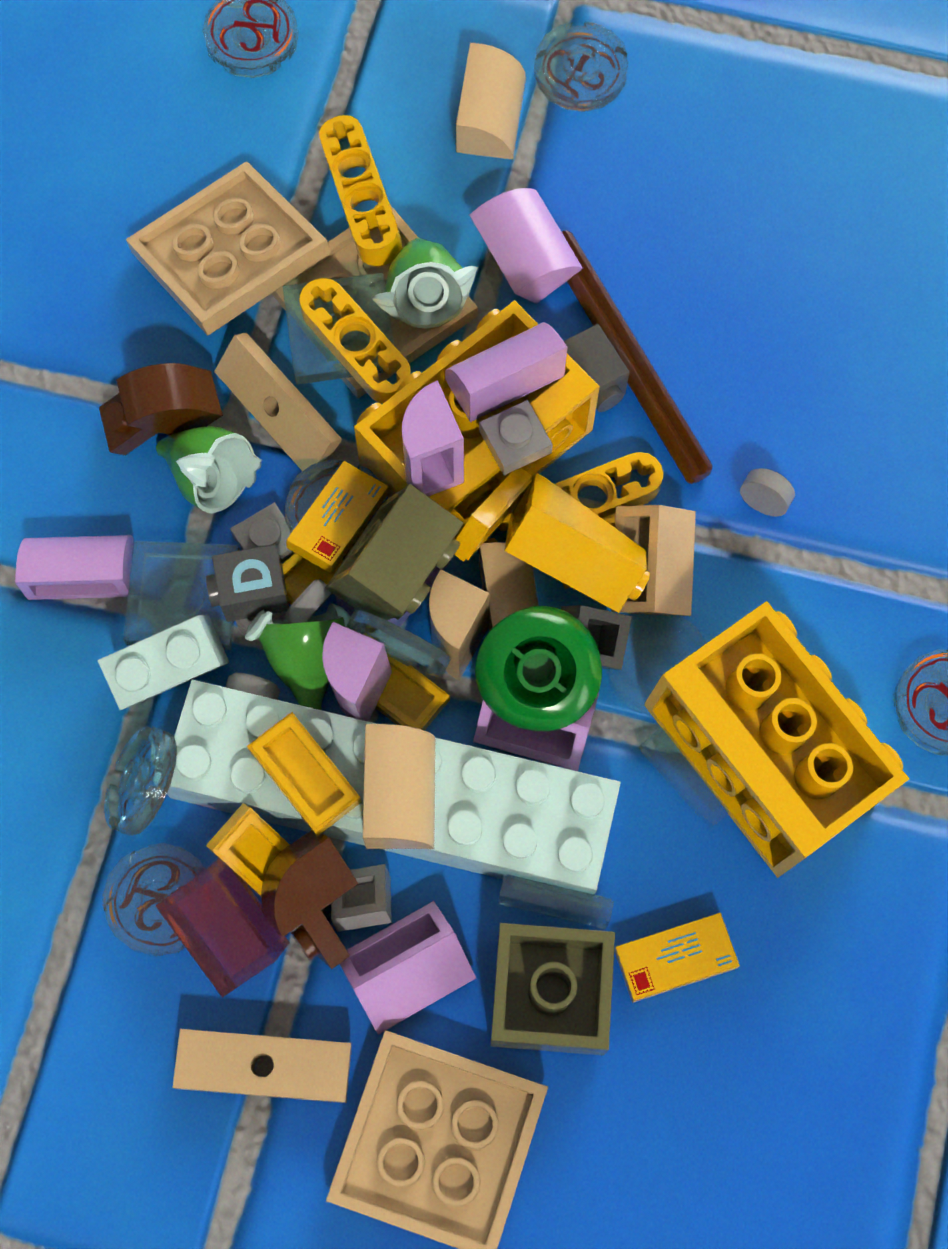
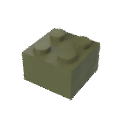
(396, 555)
(553, 989)

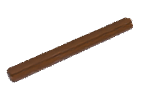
(642, 376)

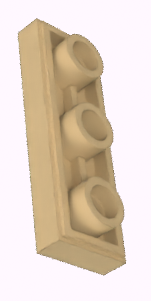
(276, 403)
(227, 1063)

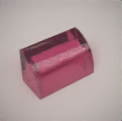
(222, 926)

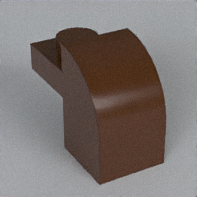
(159, 400)
(299, 886)

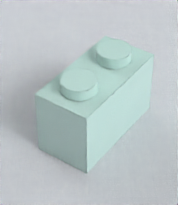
(163, 661)

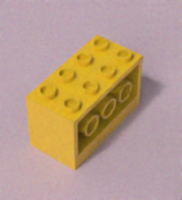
(562, 407)
(774, 737)

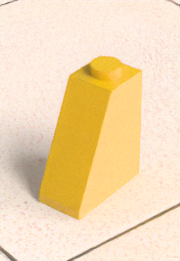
(575, 545)

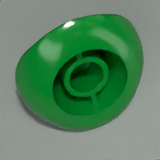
(539, 669)

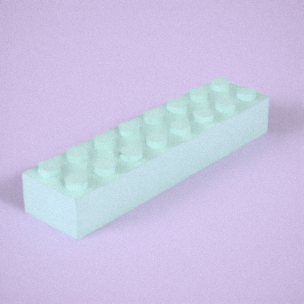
(490, 807)

